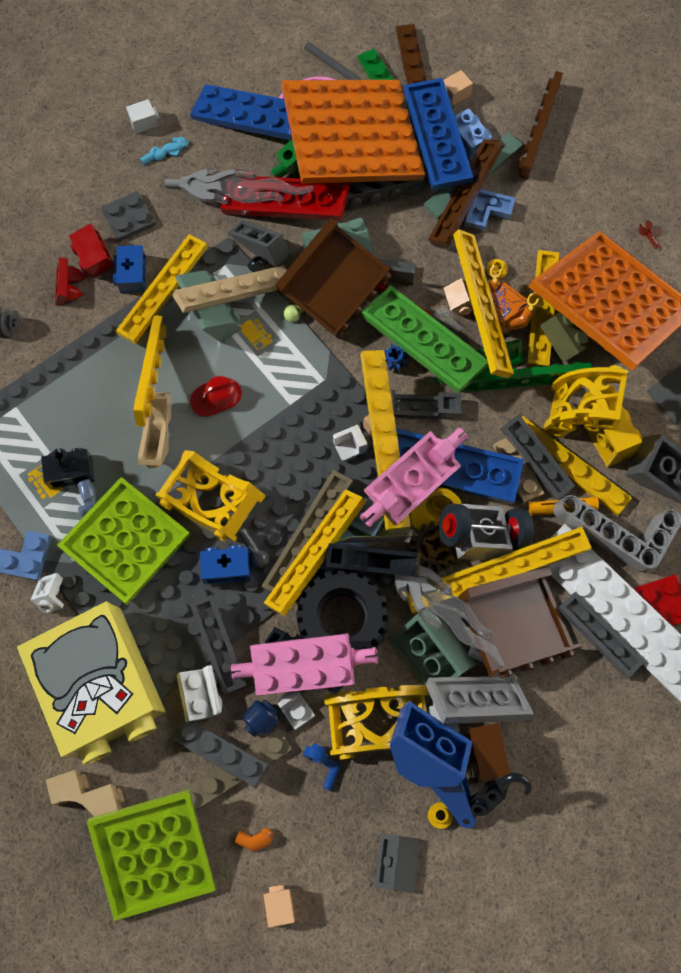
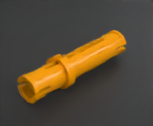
(546, 507)

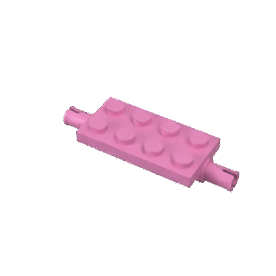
(413, 477)
(303, 664)

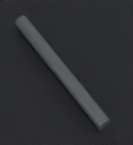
(331, 62)

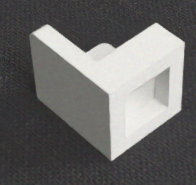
(350, 443)

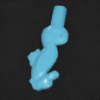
(170, 148)

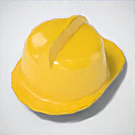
(432, 507)

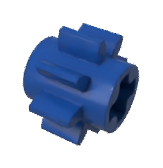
(400, 362)

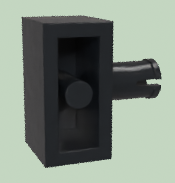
(67, 468)

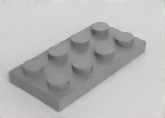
(478, 699)

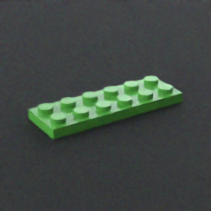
(425, 339)

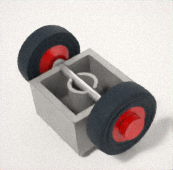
(485, 531)

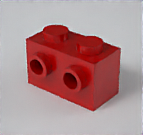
(91, 250)

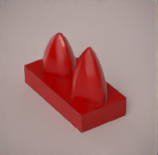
(64, 274)

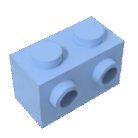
(471, 132)

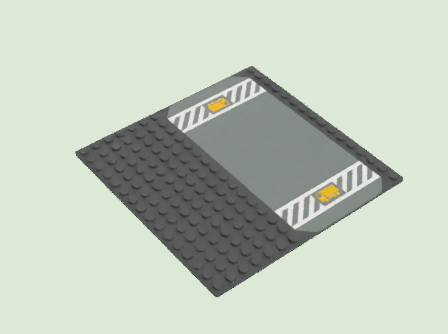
(272, 438)

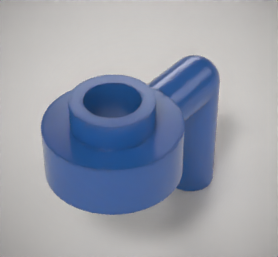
(317, 754)

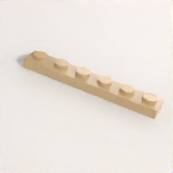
(228, 289)

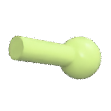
(292, 313)

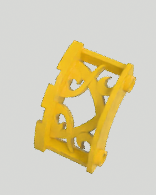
(601, 415)
(242, 502)
(349, 700)

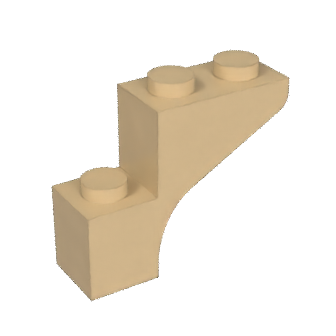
(155, 435)
(71, 788)

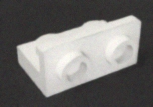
(199, 694)

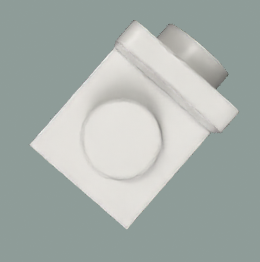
(45, 593)
(295, 709)

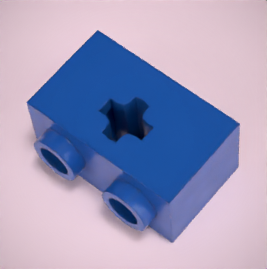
(130, 269)
(236, 571)

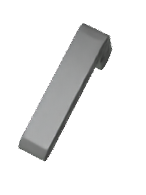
(618, 535)

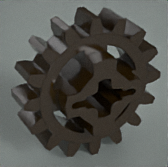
(425, 544)

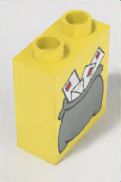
(92, 683)

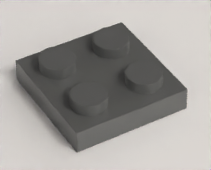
(128, 216)

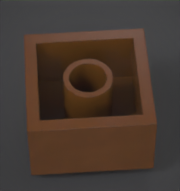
(487, 753)

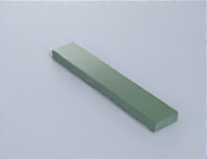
(439, 201)

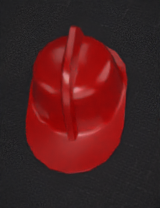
(215, 396)

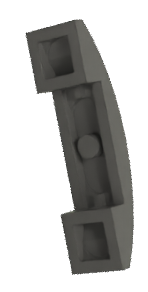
(426, 406)

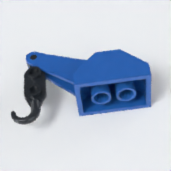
(438, 758)

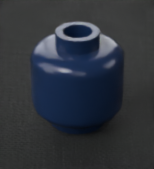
(261, 718)

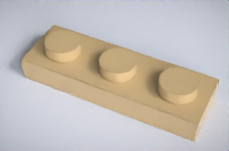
(528, 485)

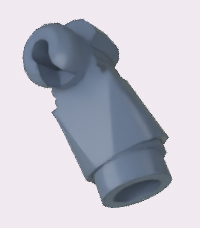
(88, 495)

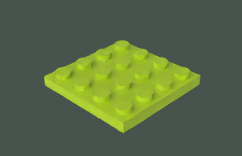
(124, 540)
(151, 854)

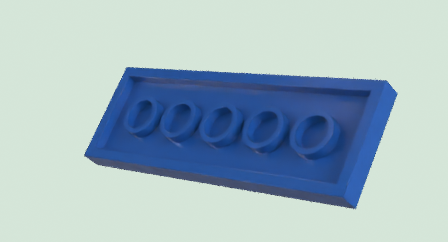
(242, 111)
(437, 134)
(480, 472)

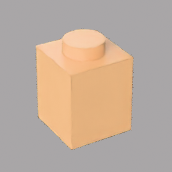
(458, 87)
(458, 297)
(279, 906)

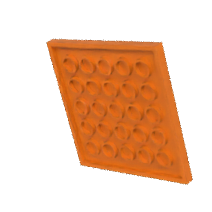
(351, 131)
(612, 299)

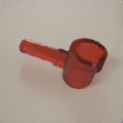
(647, 232)

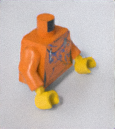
(511, 307)

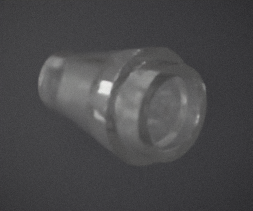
(448, 318)

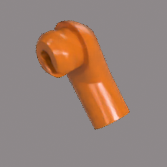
(255, 842)

